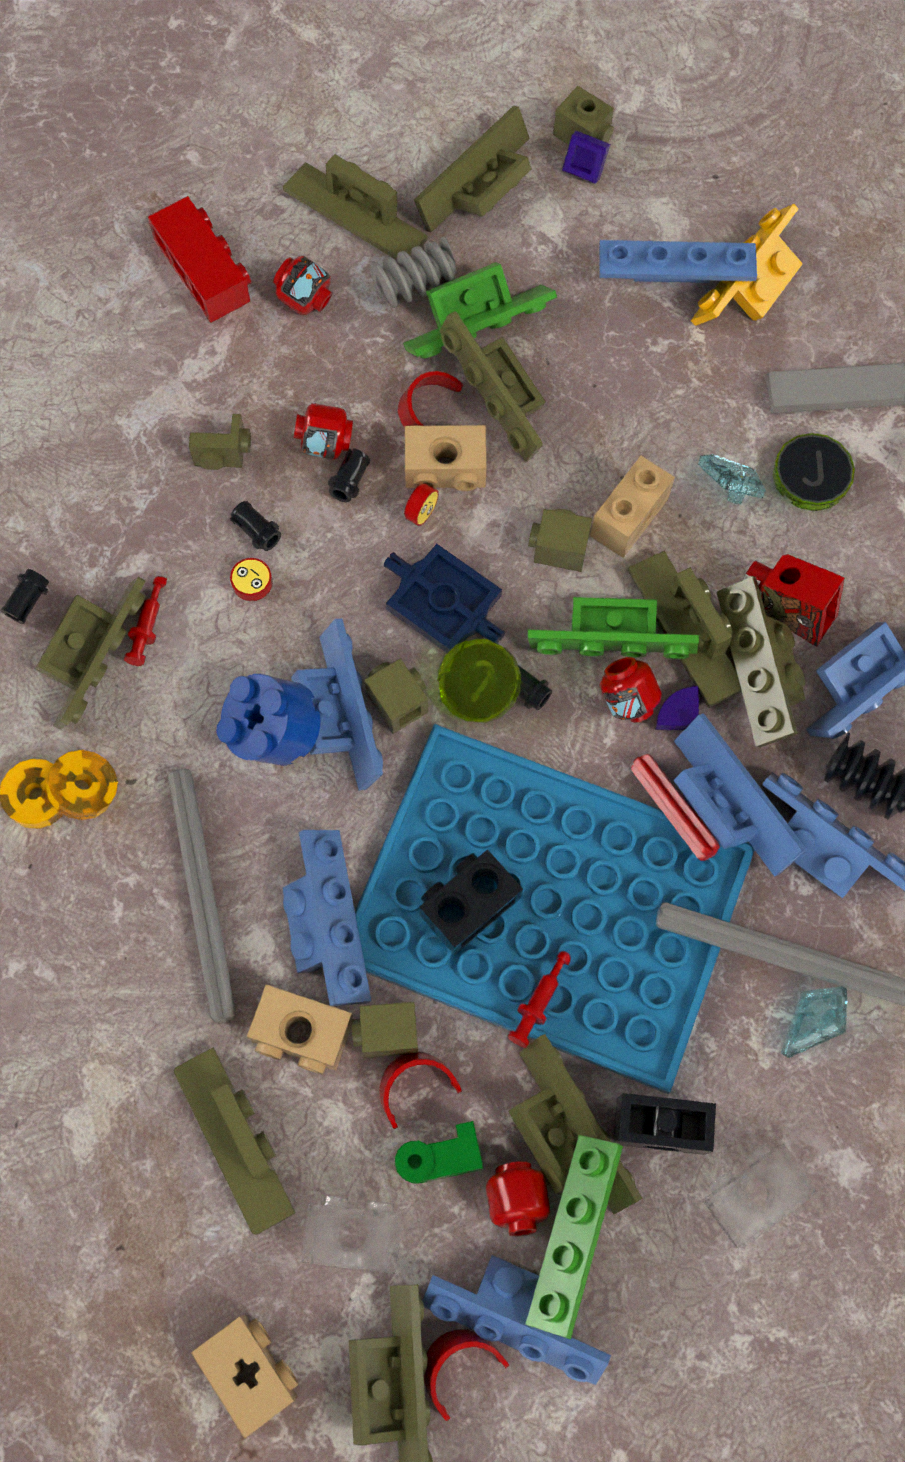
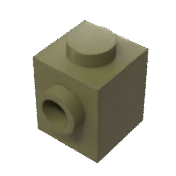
(584, 114)
(560, 539)
(397, 694)
(386, 1030)

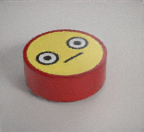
(421, 504)
(251, 579)

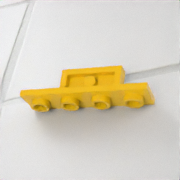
(774, 271)

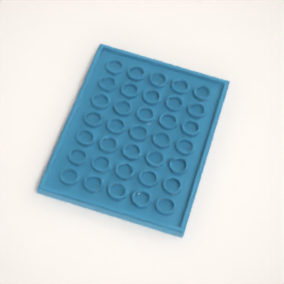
(590, 887)

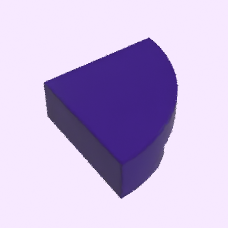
(679, 710)

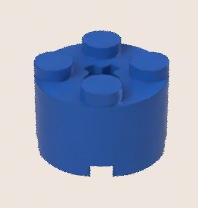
(268, 719)

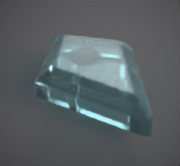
(733, 476)
(817, 1018)

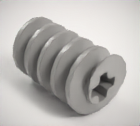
(414, 271)

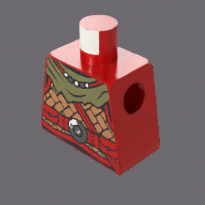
(799, 595)

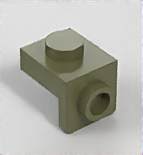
(221, 450)

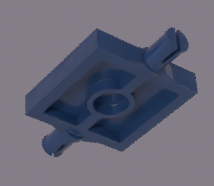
(443, 598)

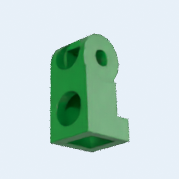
(439, 1160)

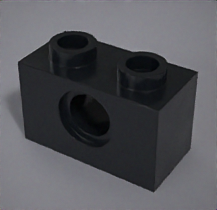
(665, 1124)

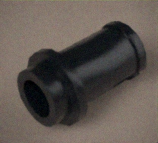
(345, 483)
(263, 533)
(25, 596)
(533, 691)

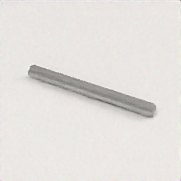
(202, 896)
(781, 953)

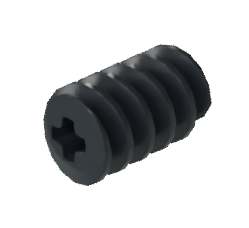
(868, 776)

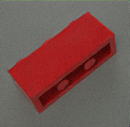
(200, 258)

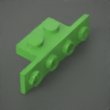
(481, 302)
(614, 626)
(574, 1236)

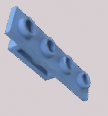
(677, 261)
(859, 679)
(341, 705)
(731, 798)
(833, 851)
(325, 920)
(501, 1313)

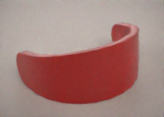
(439, 378)
(399, 1065)
(446, 1346)

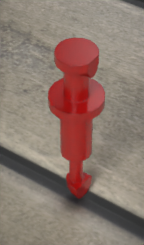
(142, 633)
(533, 1011)

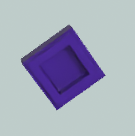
(586, 157)

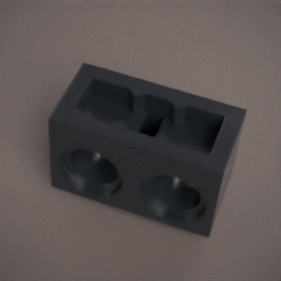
(478, 908)

